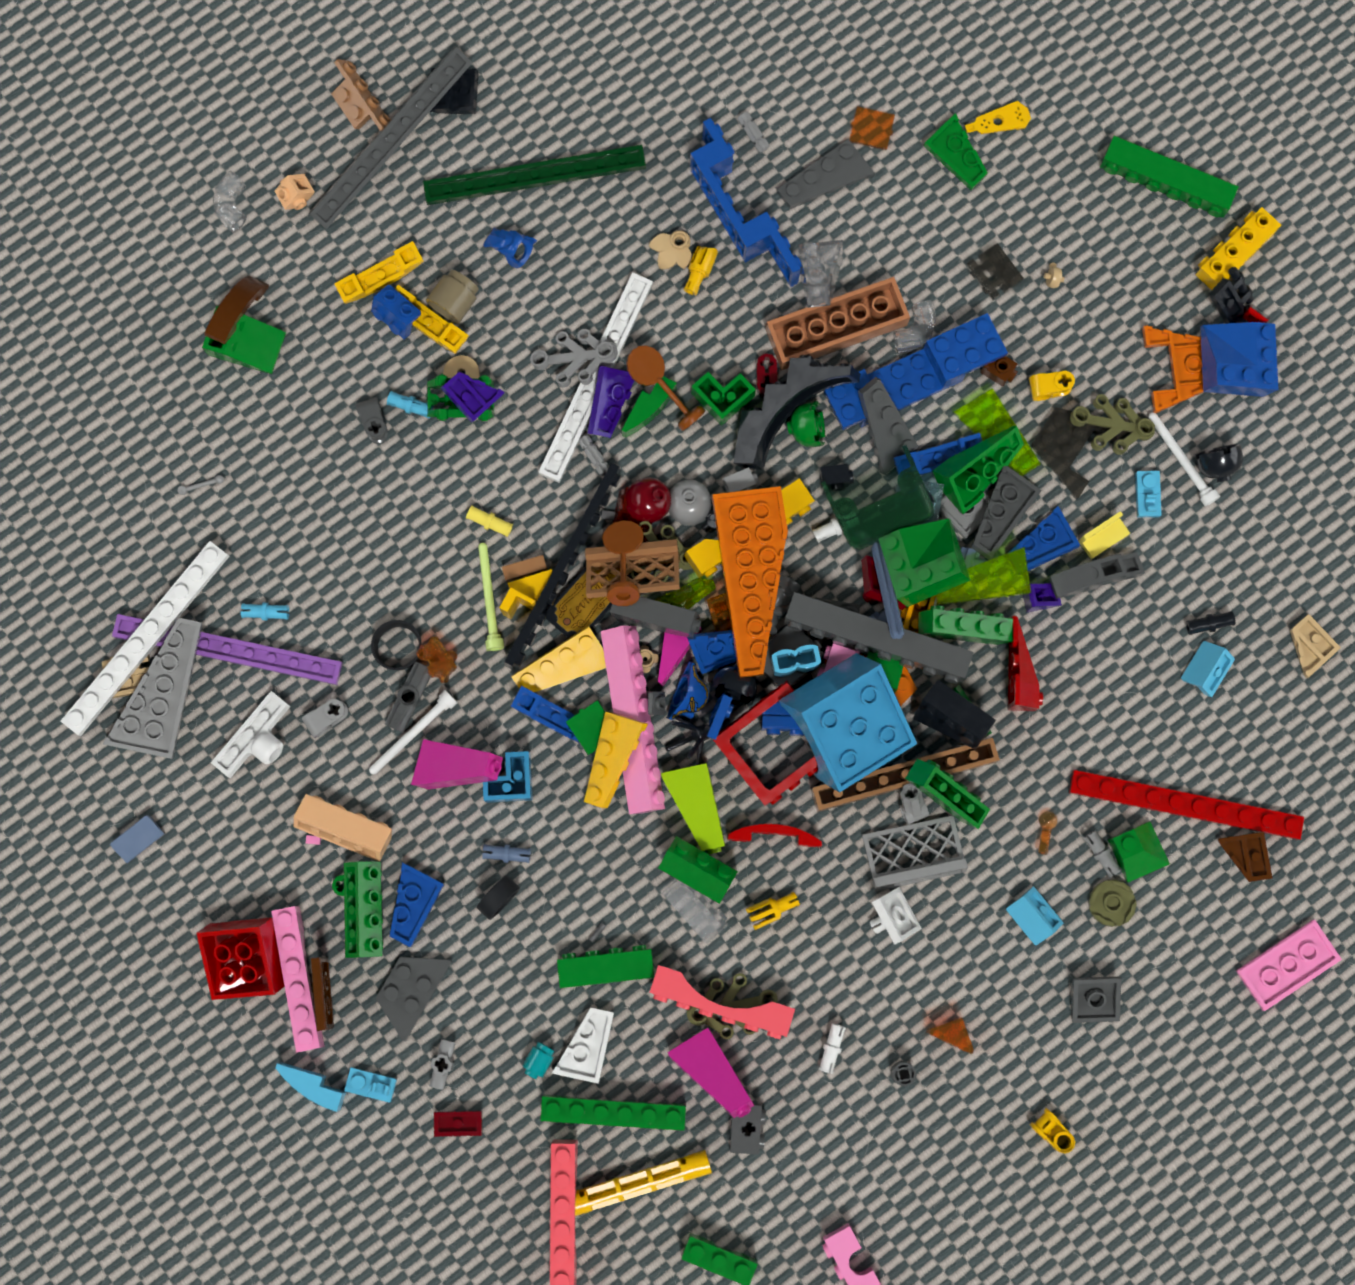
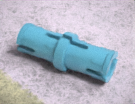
(409, 404)
(264, 611)

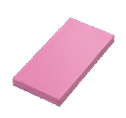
(1288, 965)

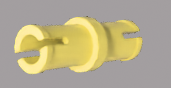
(489, 521)

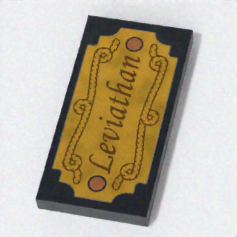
(574, 610)

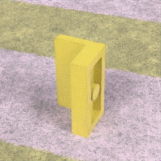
(1104, 536)

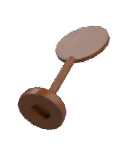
(647, 369)
(621, 539)

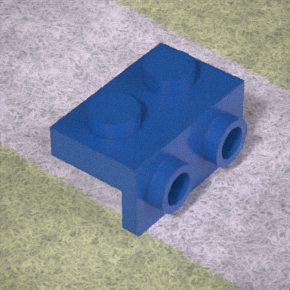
(395, 311)

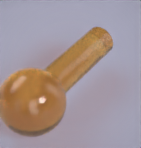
(1047, 821)

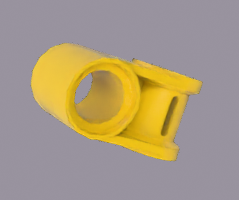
(1047, 385)
(1050, 1128)

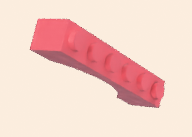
(769, 1016)
(562, 1212)

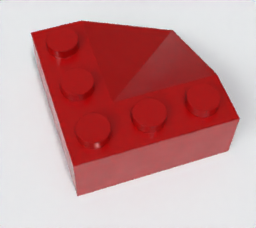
(241, 958)

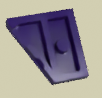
(470, 395)

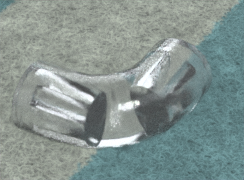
(224, 202)
(921, 329)

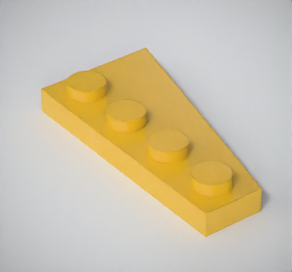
(567, 661)
(615, 744)

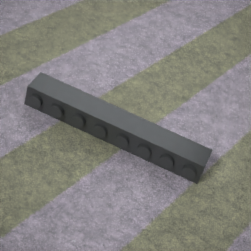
(874, 636)

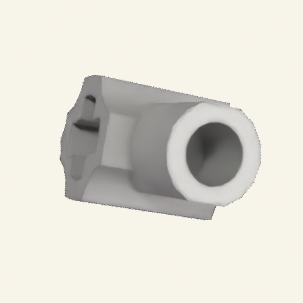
(439, 1077)

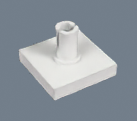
(895, 916)

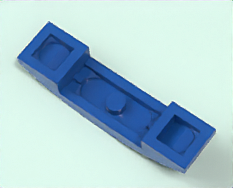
(931, 458)
(543, 712)

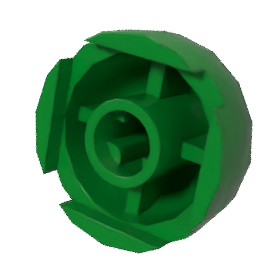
(807, 425)

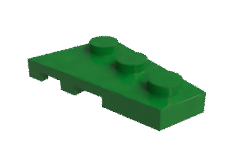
(956, 153)

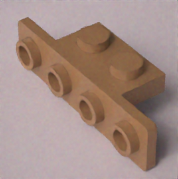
(356, 99)

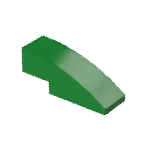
(647, 407)

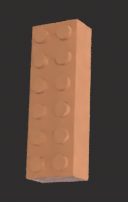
(844, 323)

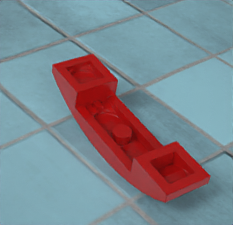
(804, 839)

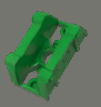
(453, 410)

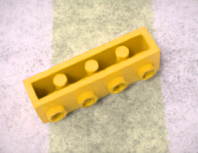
(1239, 248)

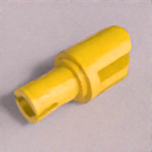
(700, 268)
(775, 908)

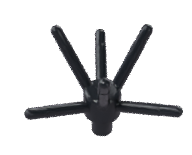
(699, 735)

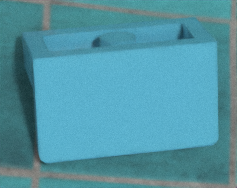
(1208, 667)
(1034, 916)

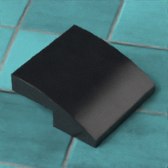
(461, 96)

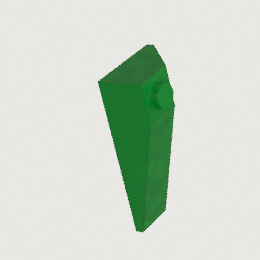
(972, 470)

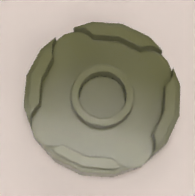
(1112, 903)

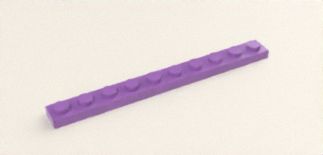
(248, 654)

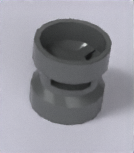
(903, 1073)

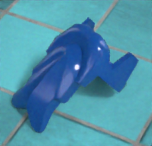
(507, 243)

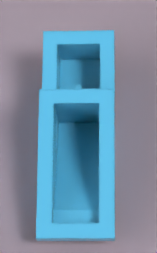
(312, 1086)

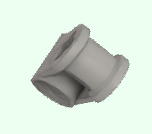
(322, 720)

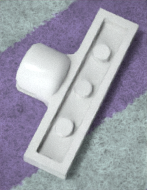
(254, 737)

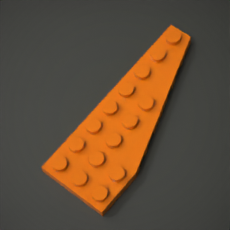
(751, 548)

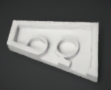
(587, 1049)

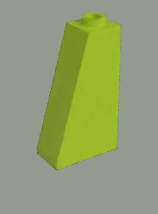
(697, 803)

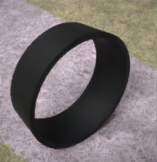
(381, 630)

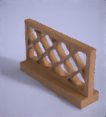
(648, 553)

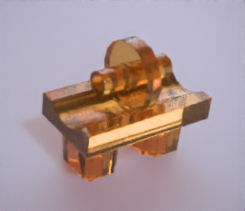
(440, 661)

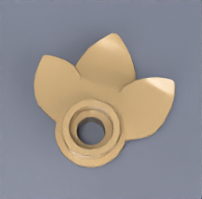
(670, 252)

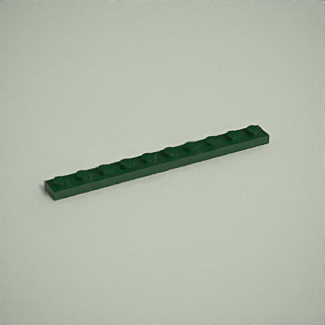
(534, 175)

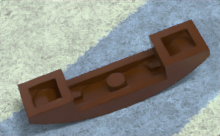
(233, 308)

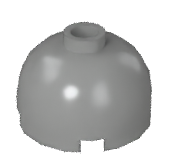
(690, 502)

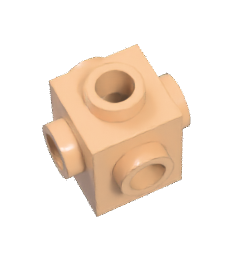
(294, 191)

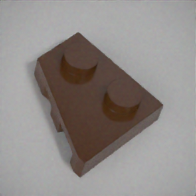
(1249, 855)

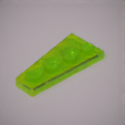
(992, 579)

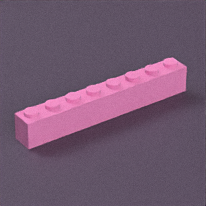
(630, 700)

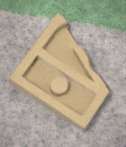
(1312, 645)

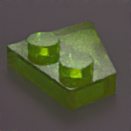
(688, 594)

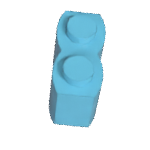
(789, 661)

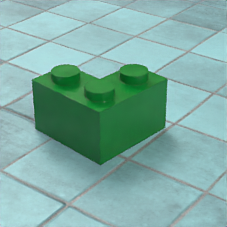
(720, 401)

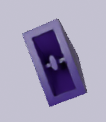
(1041, 598)

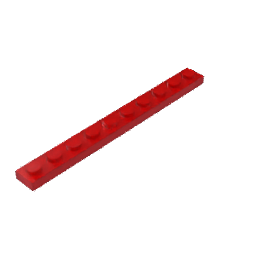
(1186, 805)

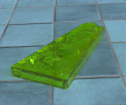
(990, 417)

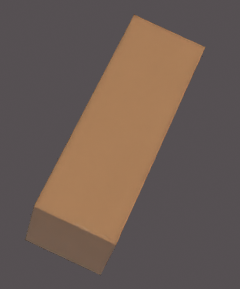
(524, 568)

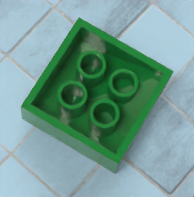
(923, 560)

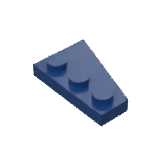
(1048, 540)
(413, 904)

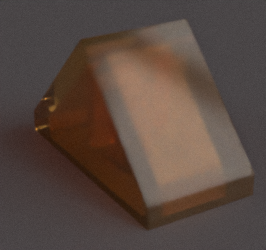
(719, 612)
(953, 1033)

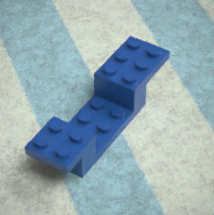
(753, 237)
(924, 373)

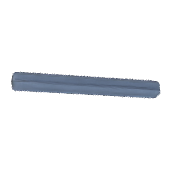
(888, 594)

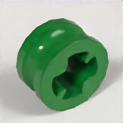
(334, 885)

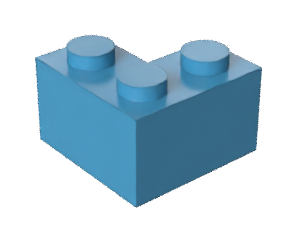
(516, 783)

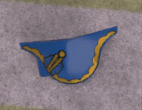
(689, 695)

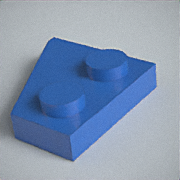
(720, 712)

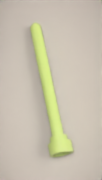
(494, 641)

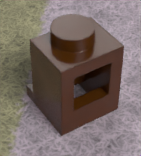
(1000, 376)

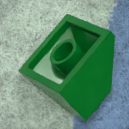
(1138, 852)

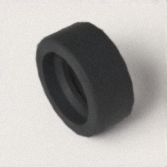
(498, 897)

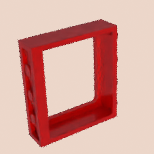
(723, 742)

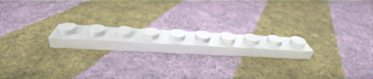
(581, 405)
(144, 639)

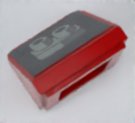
(1254, 314)

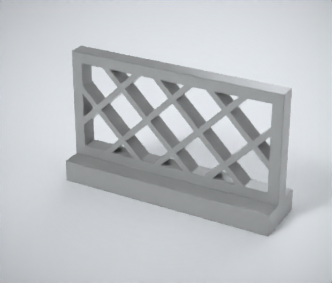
(921, 872)

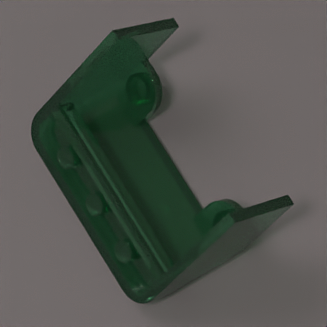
(897, 511)

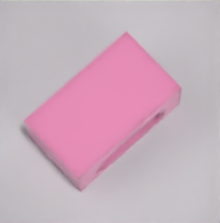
(313, 840)

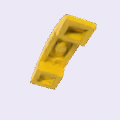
(380, 275)
(434, 326)

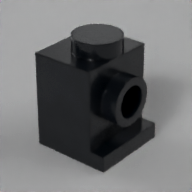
(836, 477)

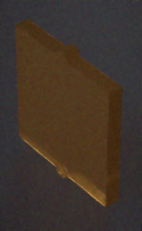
(872, 128)

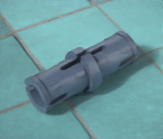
(506, 853)

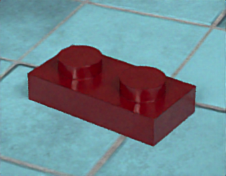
(458, 1123)

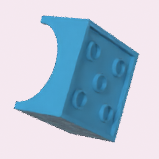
(850, 721)

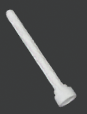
(1207, 494)
(444, 702)

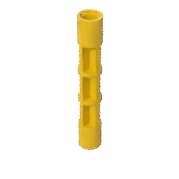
(642, 1182)

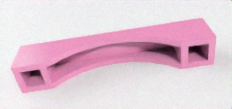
(300, 1000)

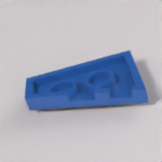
(713, 649)

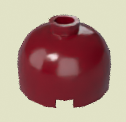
(648, 500)

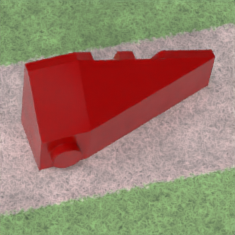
(1022, 679)

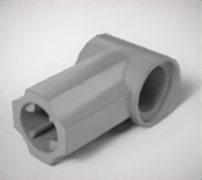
(913, 805)

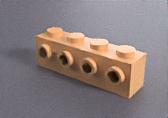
(342, 827)

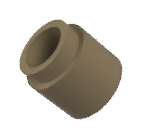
(453, 296)

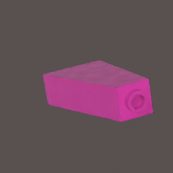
(451, 765)
(709, 1068)

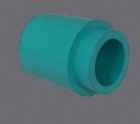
(538, 1060)

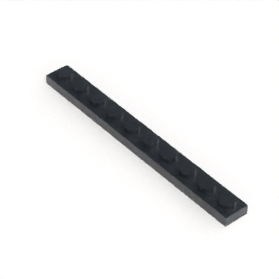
(559, 576)

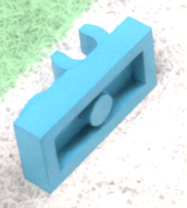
(1148, 494)
(370, 1084)

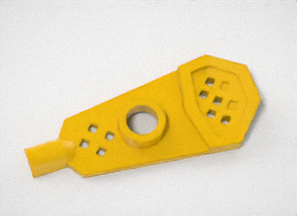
(1006, 115)

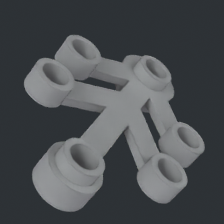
(577, 357)

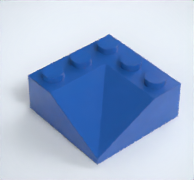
(1239, 358)

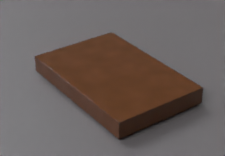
(322, 993)

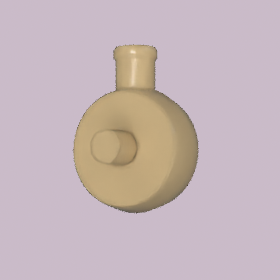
(1053, 276)

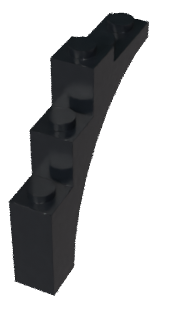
(780, 399)

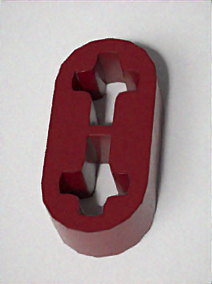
(761, 375)

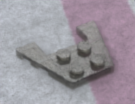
(1061, 443)

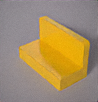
(513, 600)

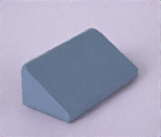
(137, 838)

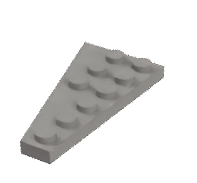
(157, 705)

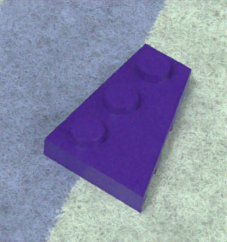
(610, 394)

